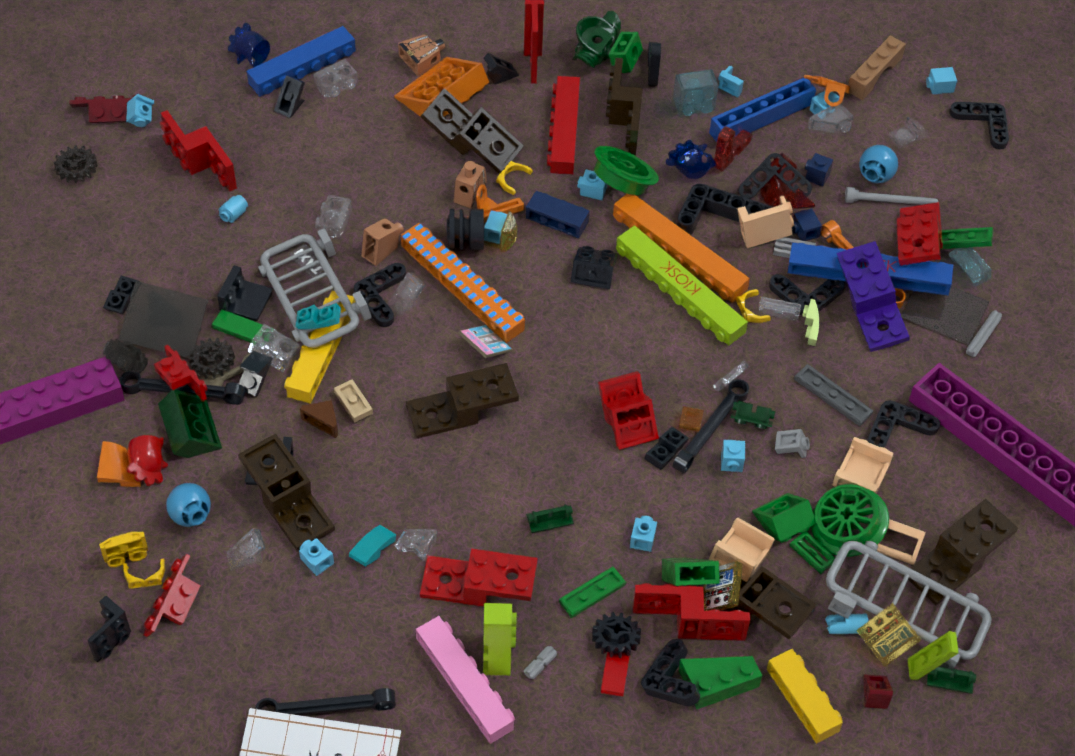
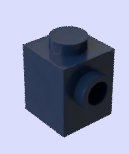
(818, 169)
(806, 225)

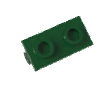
(760, 418)
(550, 518)
(952, 680)

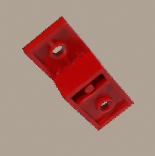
(198, 151)
(919, 234)
(479, 577)
(688, 605)

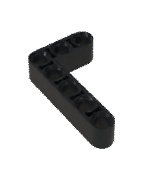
(714, 201)

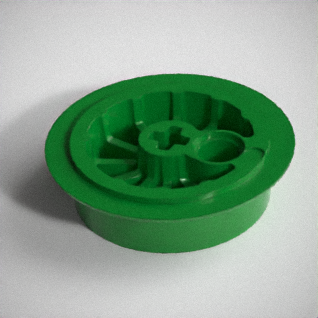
(623, 170)
(849, 517)

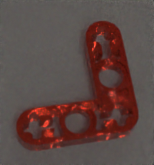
(729, 146)

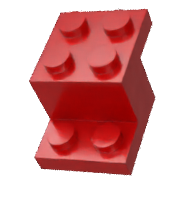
(628, 410)

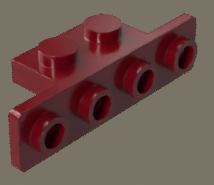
(102, 109)

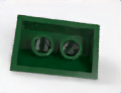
(188, 424)

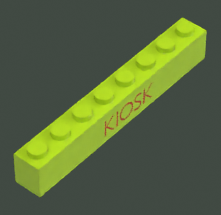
(681, 285)

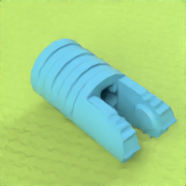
(839, 625)

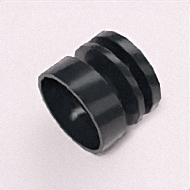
(466, 229)

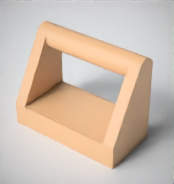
(908, 531)

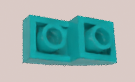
(318, 318)
(370, 546)

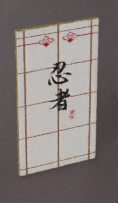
(295, 735)

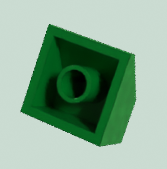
(785, 516)

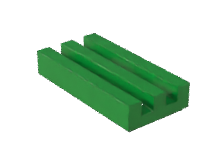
(799, 540)

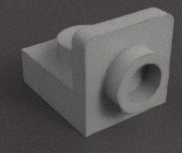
(792, 441)

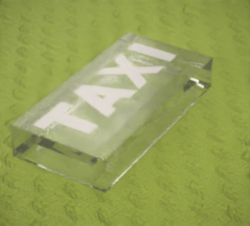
(307, 259)

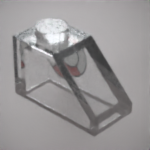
(831, 121)

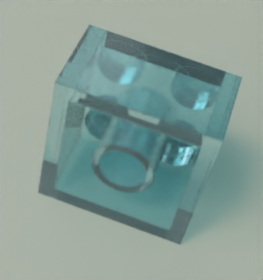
(695, 92)

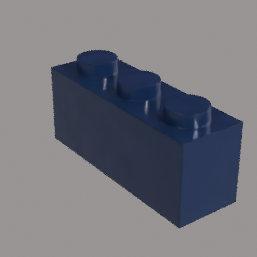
(557, 214)

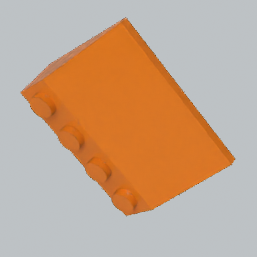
(456, 75)

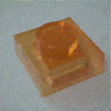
(691, 419)

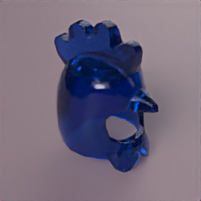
(248, 45)
(688, 159)

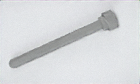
(854, 195)

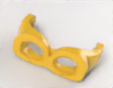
(509, 168)
(747, 314)
(134, 582)

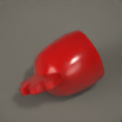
(146, 459)

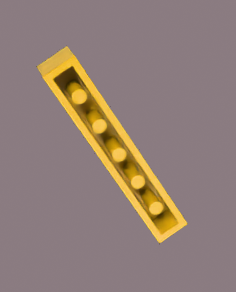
(313, 362)

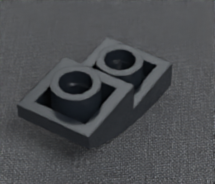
(119, 298)
(667, 447)

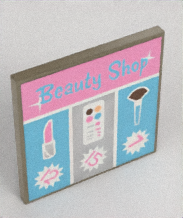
(485, 341)

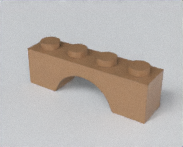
(866, 76)

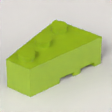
(498, 638)

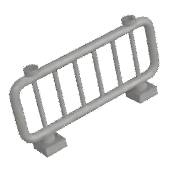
(324, 243)
(845, 600)

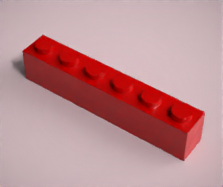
(564, 126)

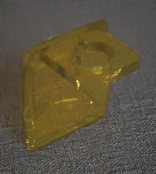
(508, 234)

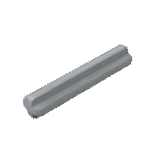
(984, 333)

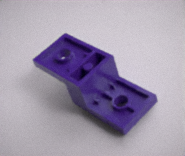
(873, 296)

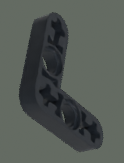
(654, 57)
(991, 117)
(771, 171)
(374, 289)
(803, 298)
(897, 417)
(671, 655)

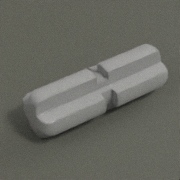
(537, 666)

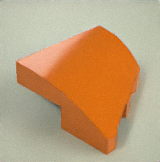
(114, 464)

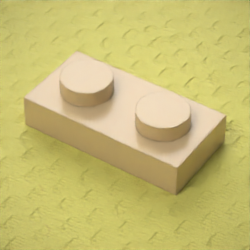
(353, 400)

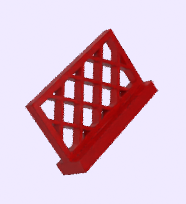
(533, 33)

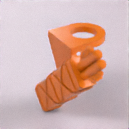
(830, 86)
(514, 205)

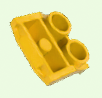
(124, 545)

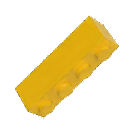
(804, 695)

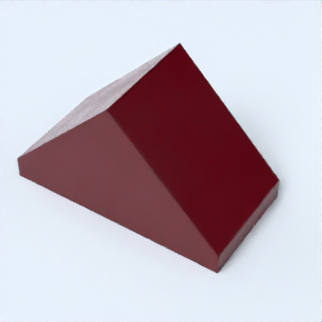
(877, 691)

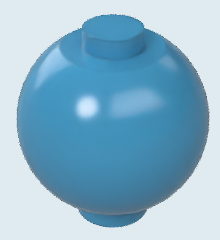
(878, 164)
(188, 504)

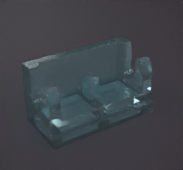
(971, 264)

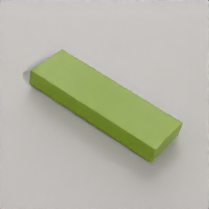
(933, 655)

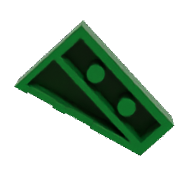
(720, 677)

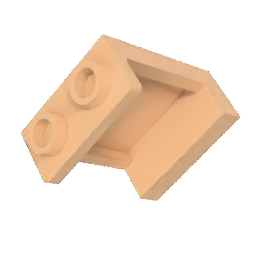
(766, 224)
(864, 465)
(745, 545)

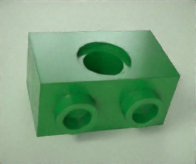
(627, 47)

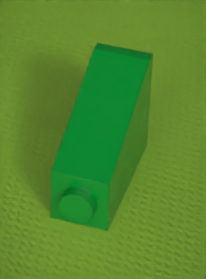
(690, 571)

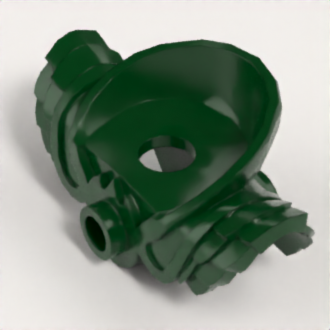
(587, 31)

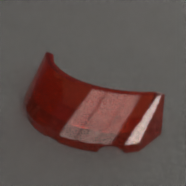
(775, 189)

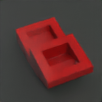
(615, 675)

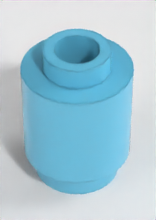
(233, 208)

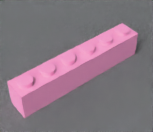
(465, 680)

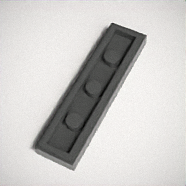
(833, 395)

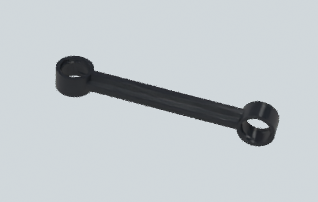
(232, 392)
(686, 456)
(379, 700)

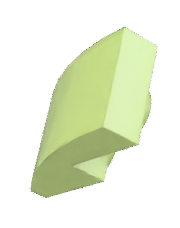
(812, 320)

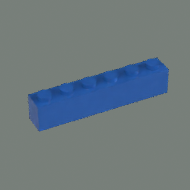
(301, 60)
(765, 108)

